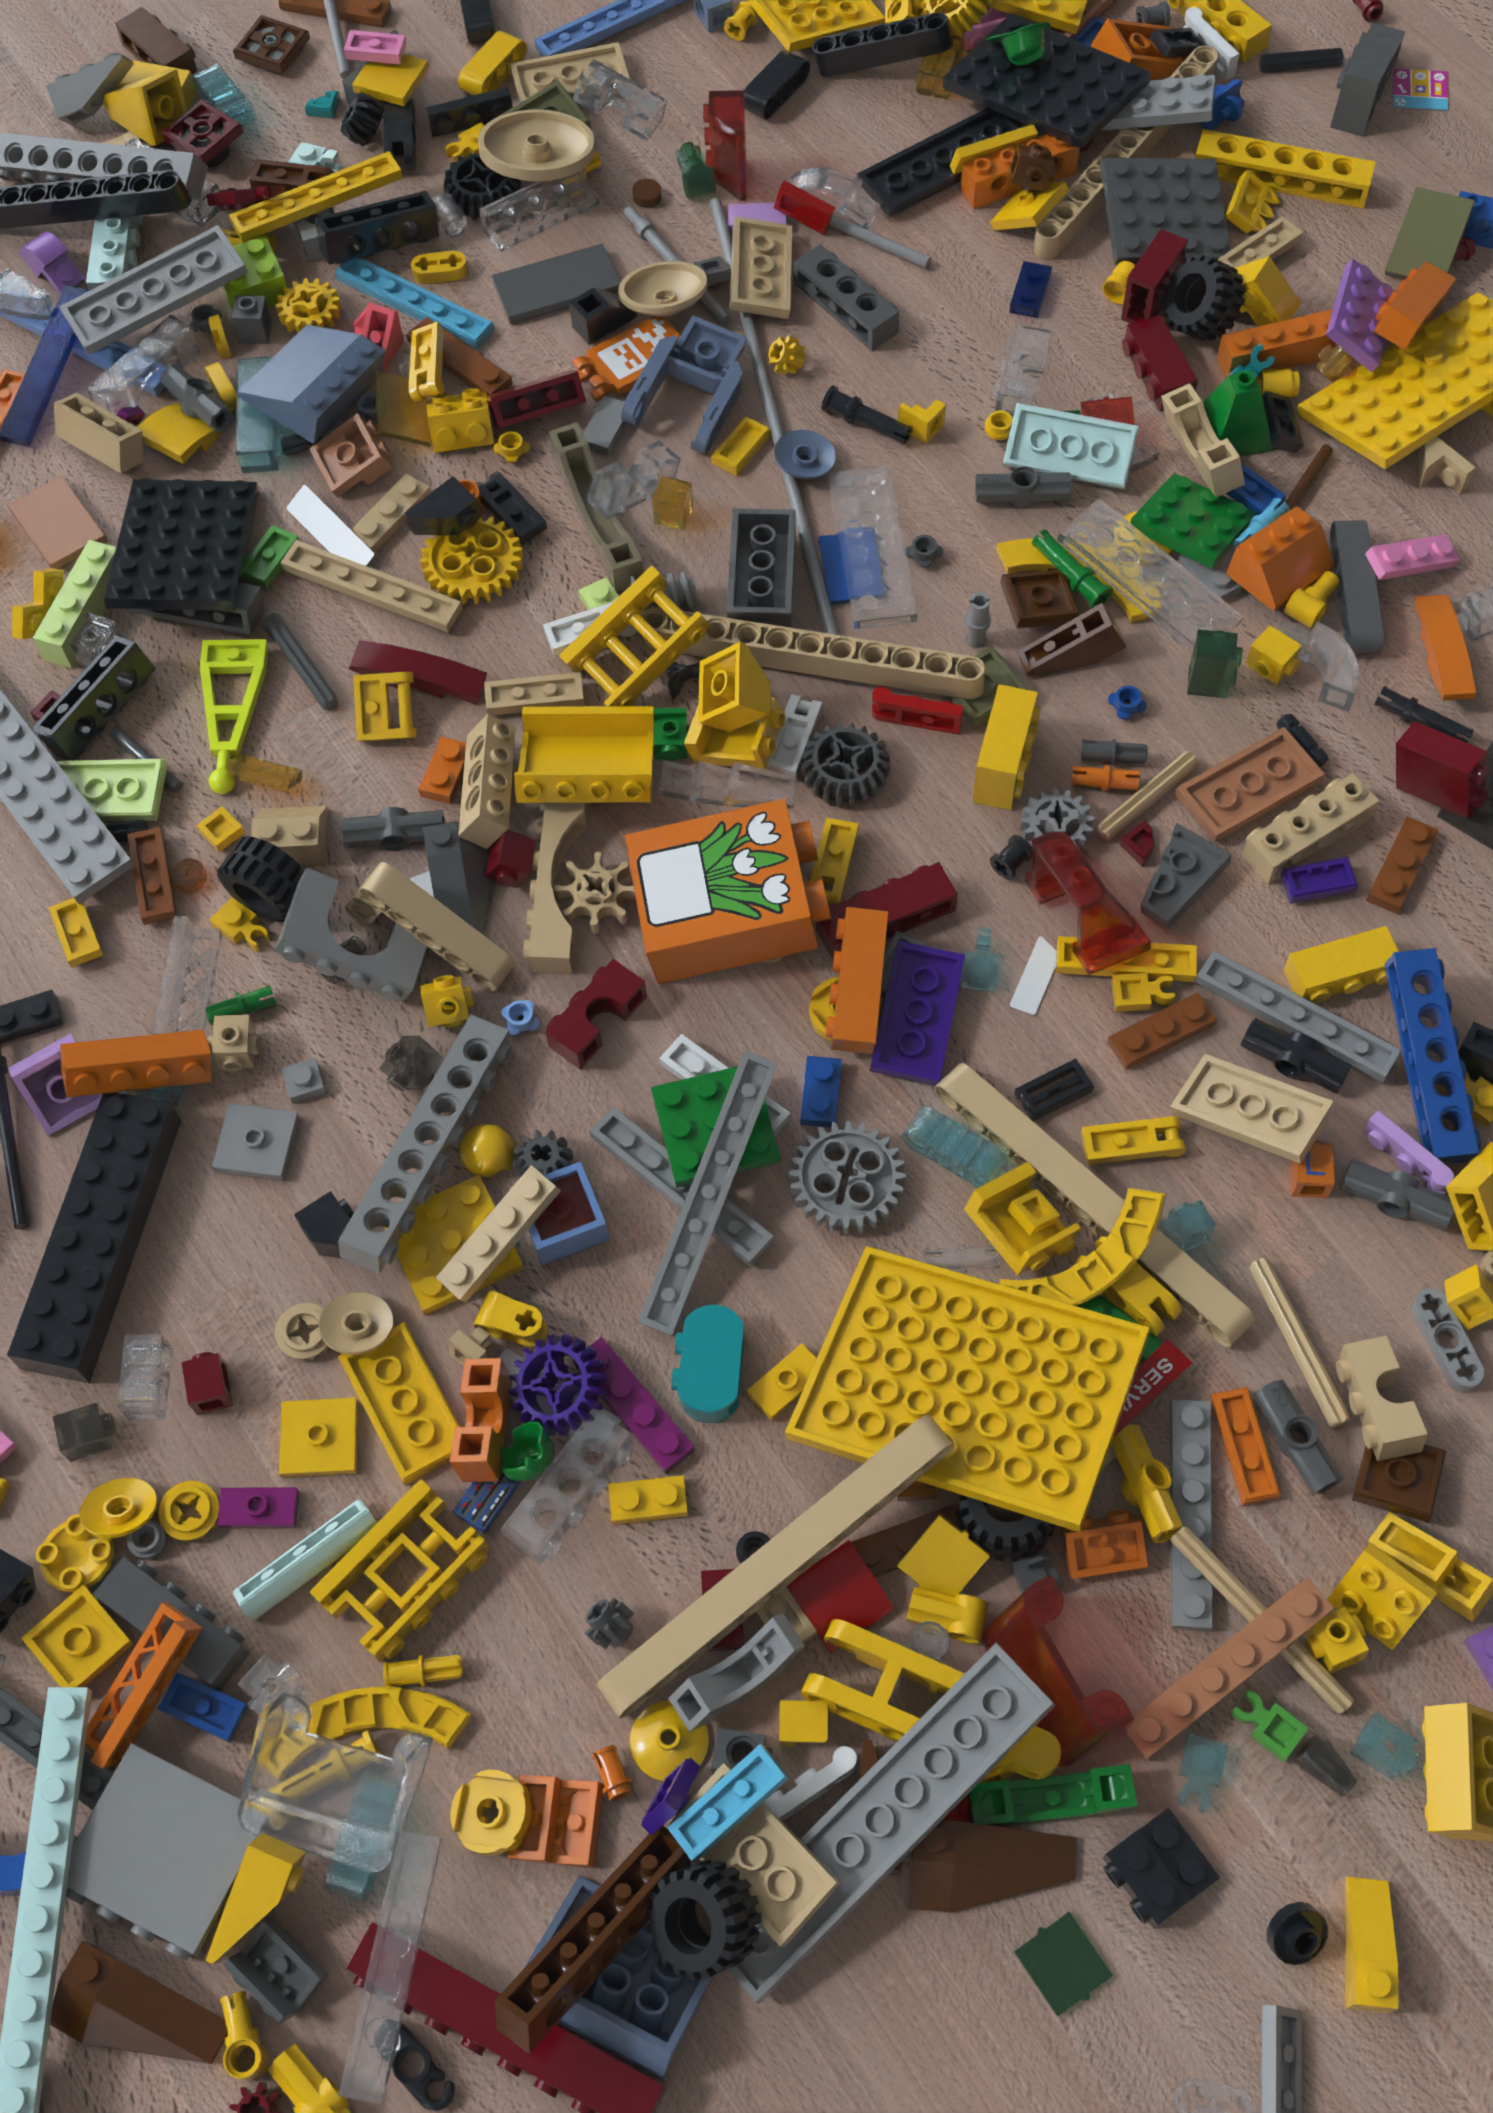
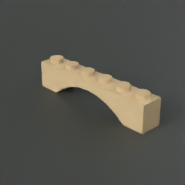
(551, 936)

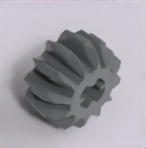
(542, 1149)

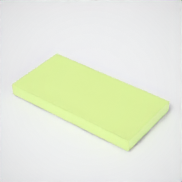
(119, 787)

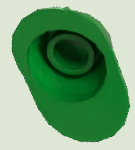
(1023, 44)

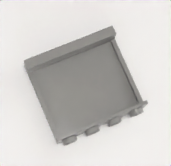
(159, 1852)

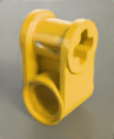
(506, 1318)

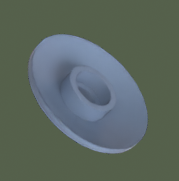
(805, 454)

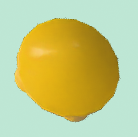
(74, 1556)

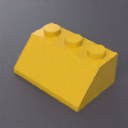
(1459, 1771)

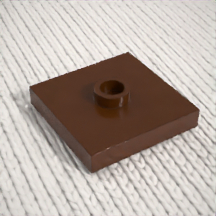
(1039, 598)
(1402, 1483)

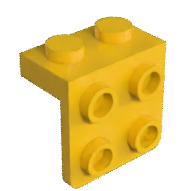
(459, 420)

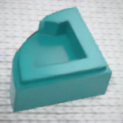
(323, 106)

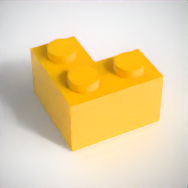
(1267, 292)

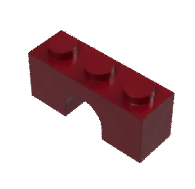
(612, 991)

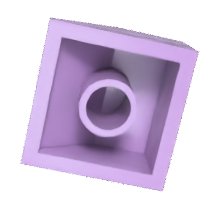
(43, 1088)

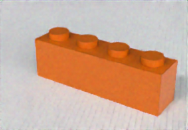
(1413, 304)
(1288, 341)
(859, 980)
(135, 1063)

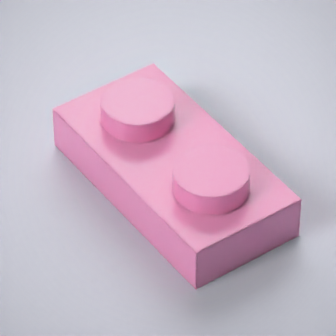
(375, 47)

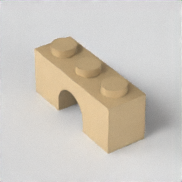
(1387, 1426)

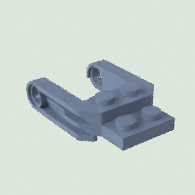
(702, 358)

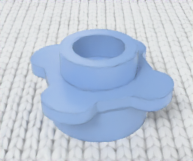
(516, 1009)

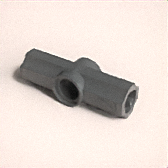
(197, 398)
(1023, 487)
(390, 829)
(1397, 1194)
(1310, 1457)

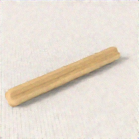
(1299, 1342)

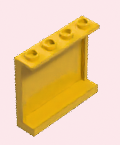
(586, 754)

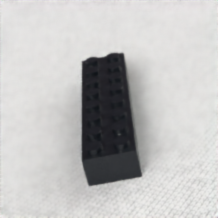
(95, 1237)

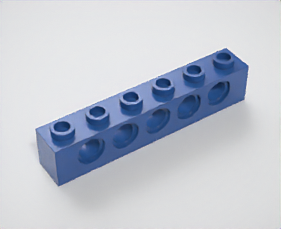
(1423, 1073)

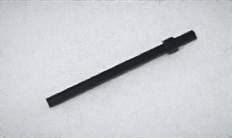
(10, 1153)

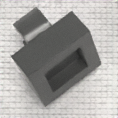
(1034, 1569)

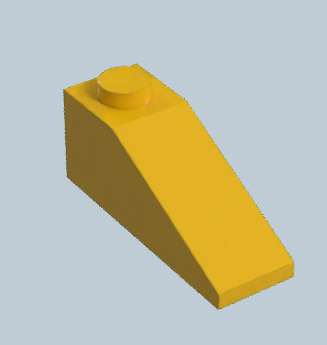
(263, 1880)
(1370, 1947)

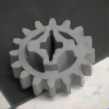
(1069, 815)

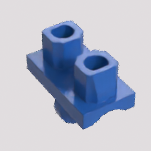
(1227, 104)

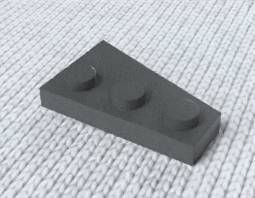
(1183, 875)

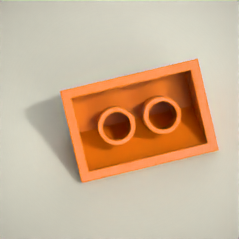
(1282, 558)

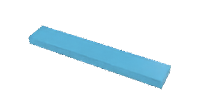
(414, 300)

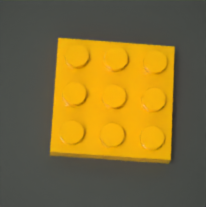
(437, 1236)

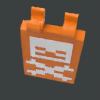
(622, 357)

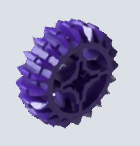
(551, 1357)

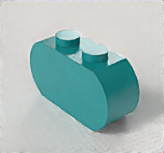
(709, 1363)

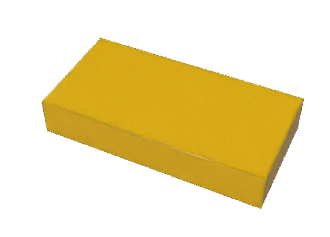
(741, 446)

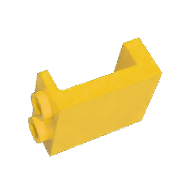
(747, 745)
(989, 1212)

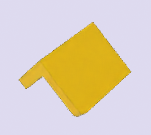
(925, 422)
(1470, 1296)
(803, 1722)

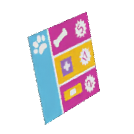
(1420, 89)

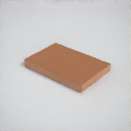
(56, 522)

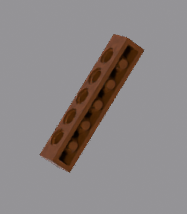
(586, 1943)

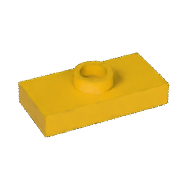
(783, 1382)

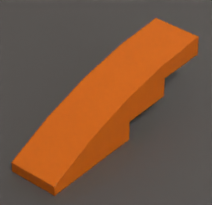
(1446, 648)

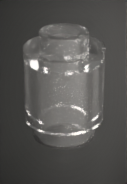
(450, 216)

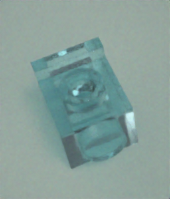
(1188, 1225)
(1371, 1750)

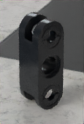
(400, 132)

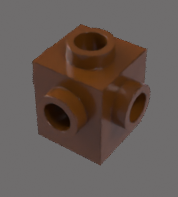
(1032, 167)

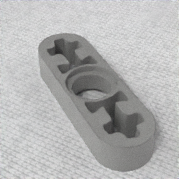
(1468, 1361)

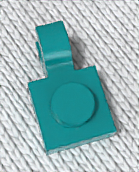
(1254, 365)

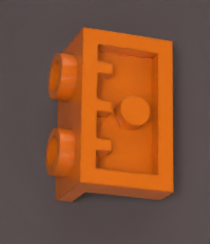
(1105, 1545)

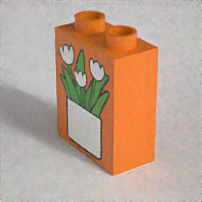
(725, 890)

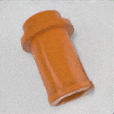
(612, 1773)

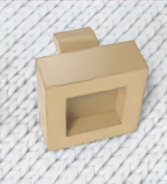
(471, 1347)

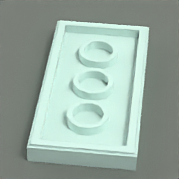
(1062, 441)

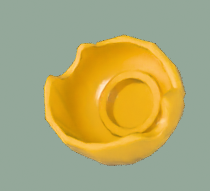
(487, 1150)

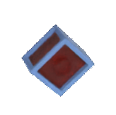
(571, 1219)

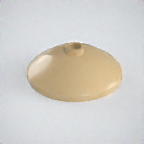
(663, 288)

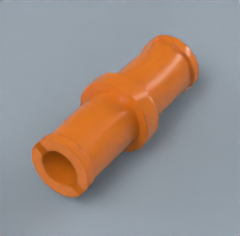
(1105, 778)

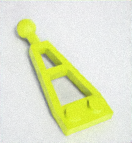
(230, 657)

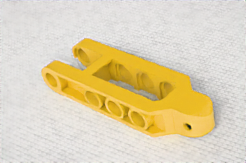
(1032, 1757)

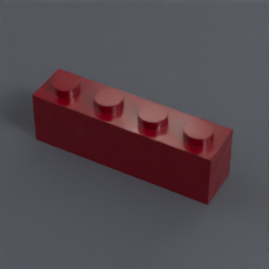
(909, 903)

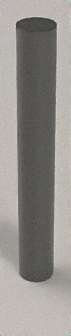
(138, 752)

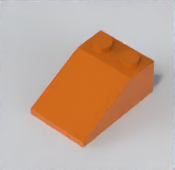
(1132, 44)

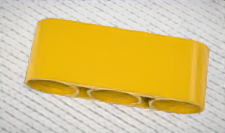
(492, 64)

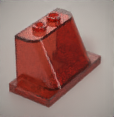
(1105, 925)

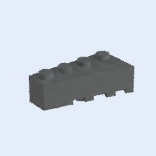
(1366, 77)

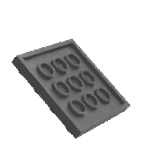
(1164, 195)

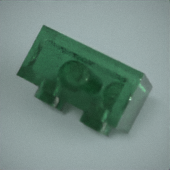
(1213, 663)

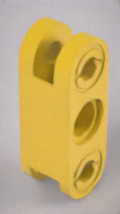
(1139, 1291)

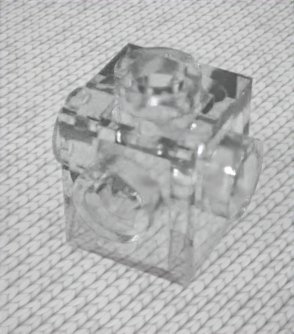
(268, 1681)

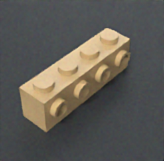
(1309, 827)

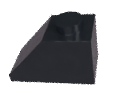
(444, 511)

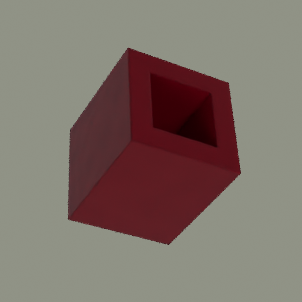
(510, 859)

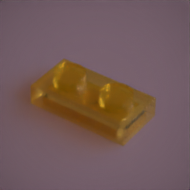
(254, 769)

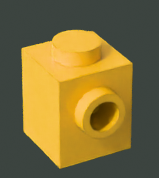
(1274, 655)

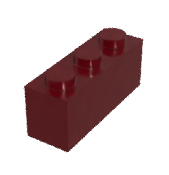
(1157, 358)
(536, 398)

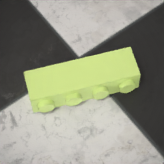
(80, 594)

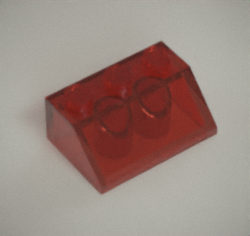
(727, 140)

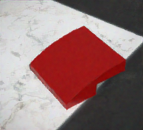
(840, 1589)

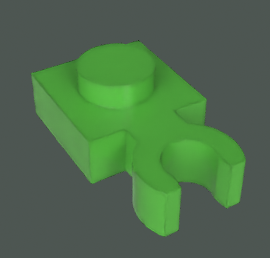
(1276, 1728)

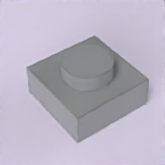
(303, 1080)

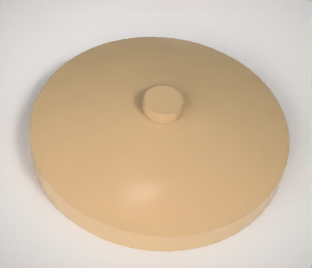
(536, 145)

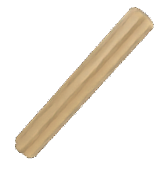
(1147, 796)

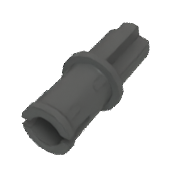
(1113, 751)

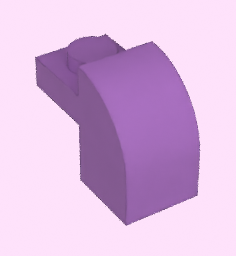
(49, 257)

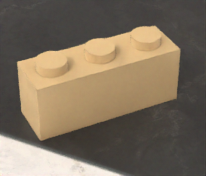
(98, 432)

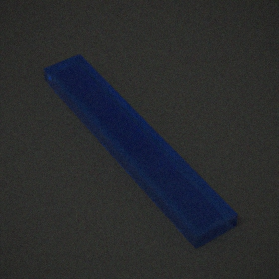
(41, 375)

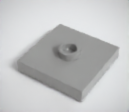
(255, 1142)

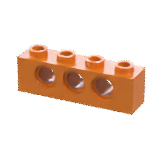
(987, 177)

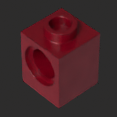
(207, 1383)

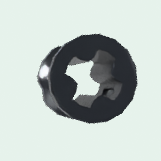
(1011, 857)

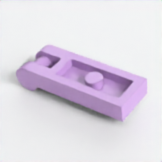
(1408, 1153)

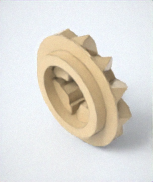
(289, 1326)

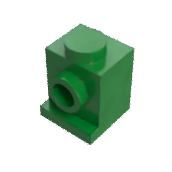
(670, 733)

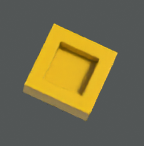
(220, 829)
(1033, 1212)

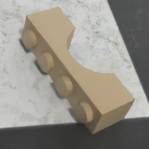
(1214, 459)

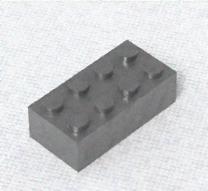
(762, 566)

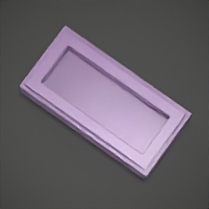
(755, 211)

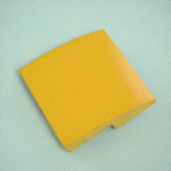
(176, 433)

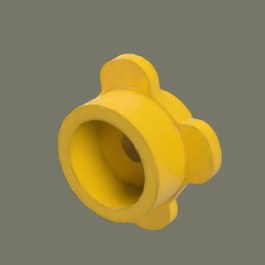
(511, 446)

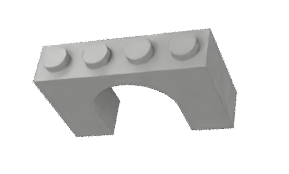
(308, 940)

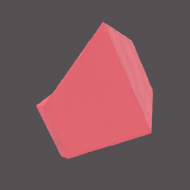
(381, 327)

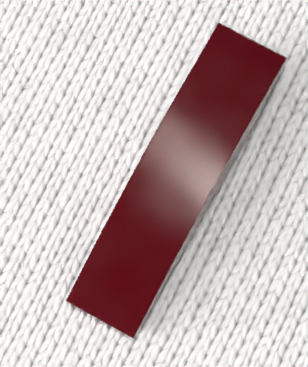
(430, 672)

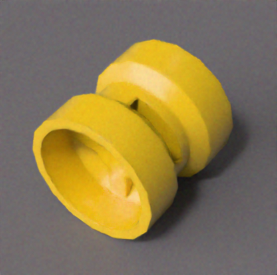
(1115, 284)

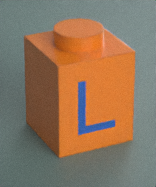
(1315, 1174)

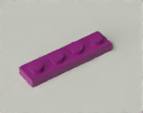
(640, 1411)

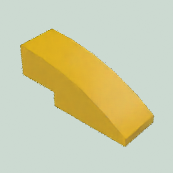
(1435, 1564)

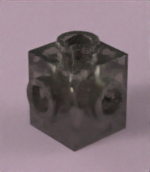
(410, 1063)

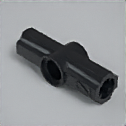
(1295, 1055)

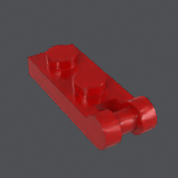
(916, 711)

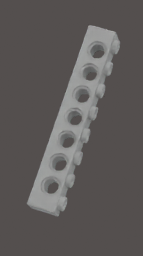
(55, 159)
(375, 1249)

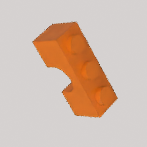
(487, 1400)

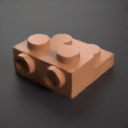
(352, 455)

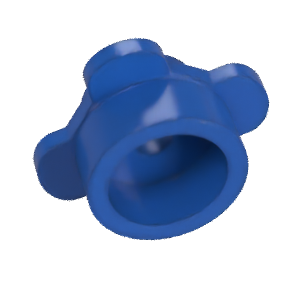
(1127, 694)

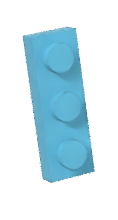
(728, 1803)

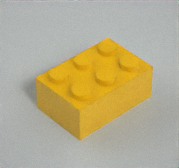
(1007, 747)

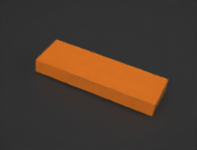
(1245, 1446)

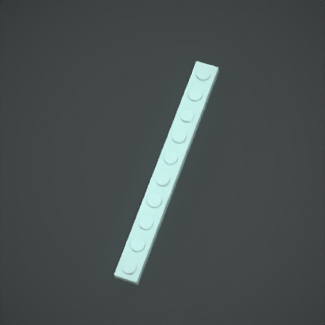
(42, 1899)

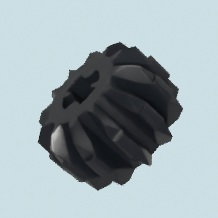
(362, 119)

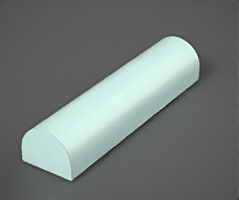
(304, 1560)

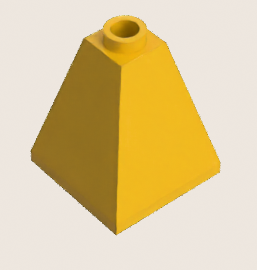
(147, 105)

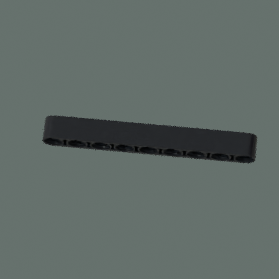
(93, 199)

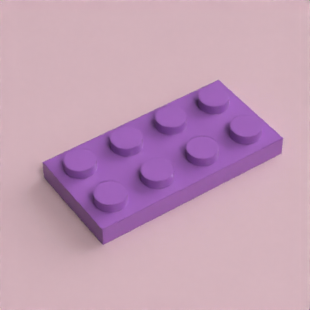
(1354, 314)

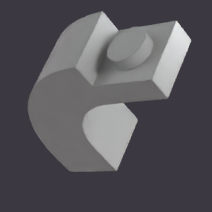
(739, 1676)

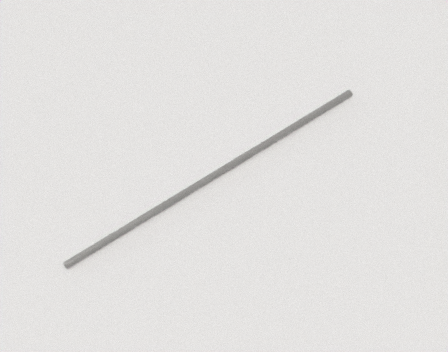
(777, 431)

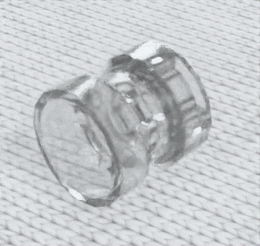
(930, 1638)

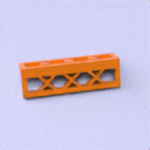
(147, 1686)

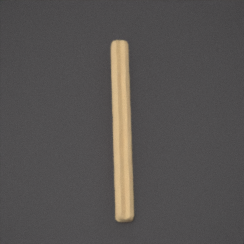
(1250, 1608)

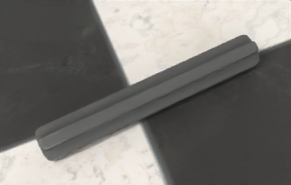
(300, 661)

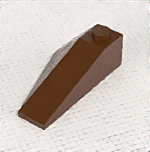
(982, 1863)
(124, 2009)

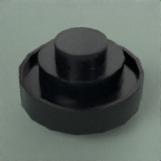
(1297, 1933)

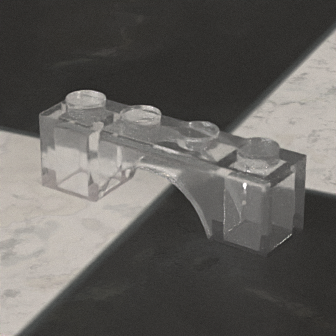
(165, 345)

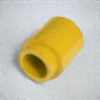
(1279, 382)

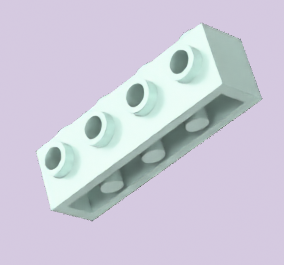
(113, 249)

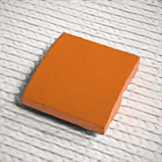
(561, 1822)

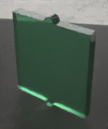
(1063, 1964)

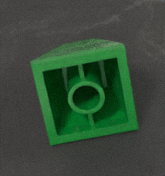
(1239, 414)

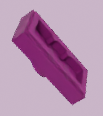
(258, 1507)

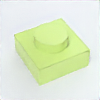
(598, 594)

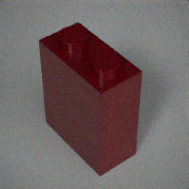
(1151, 275)
(1441, 769)

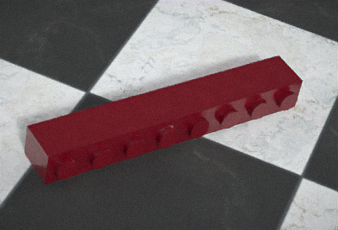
(558, 2061)

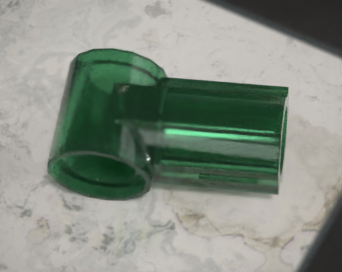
(696, 175)

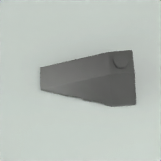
(459, 873)

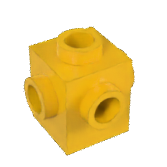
(446, 1001)
(1338, 1641)

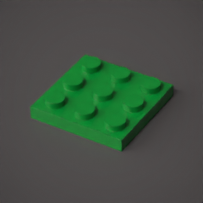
(1192, 520)
(687, 1119)

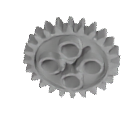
(816, 1169)

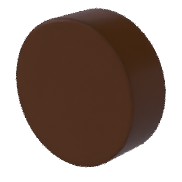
(646, 192)

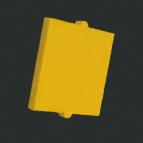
(944, 1558)

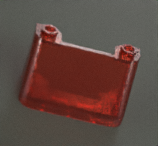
(1076, 1721)

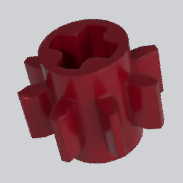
(254, 2099)

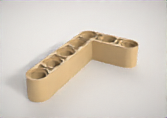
(432, 924)

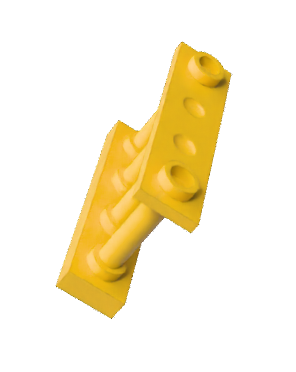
(627, 611)

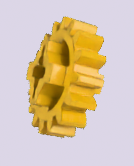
(308, 305)

